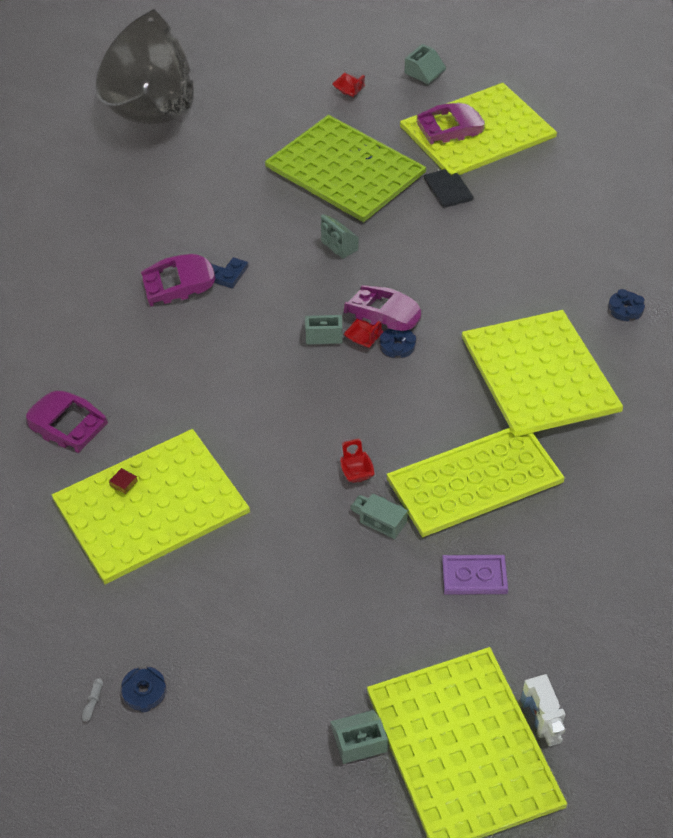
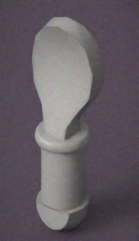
(93, 698)

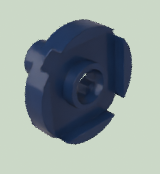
(623, 297)
(393, 349)
(143, 700)

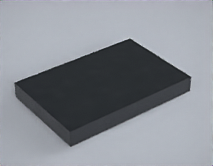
(448, 188)

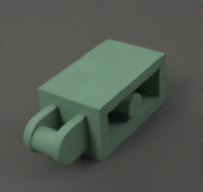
(380, 514)

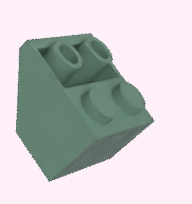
(424, 64)
(338, 237)
(323, 329)
(359, 736)

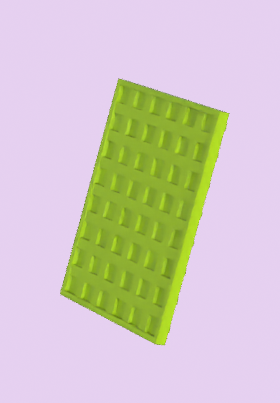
(326, 167)

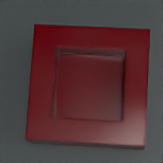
(123, 481)

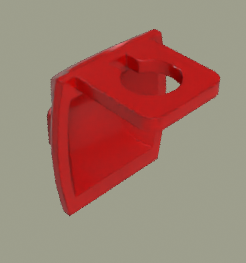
(349, 85)
(363, 332)
(356, 466)

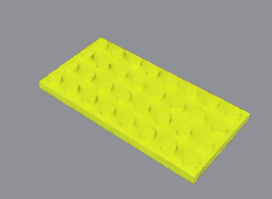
(473, 480)

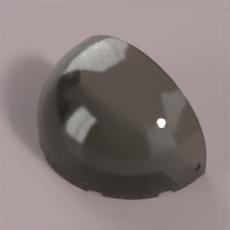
(146, 73)

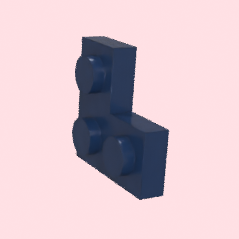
(231, 273)

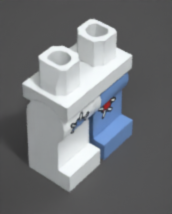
(545, 708)

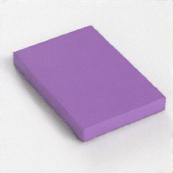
(474, 574)

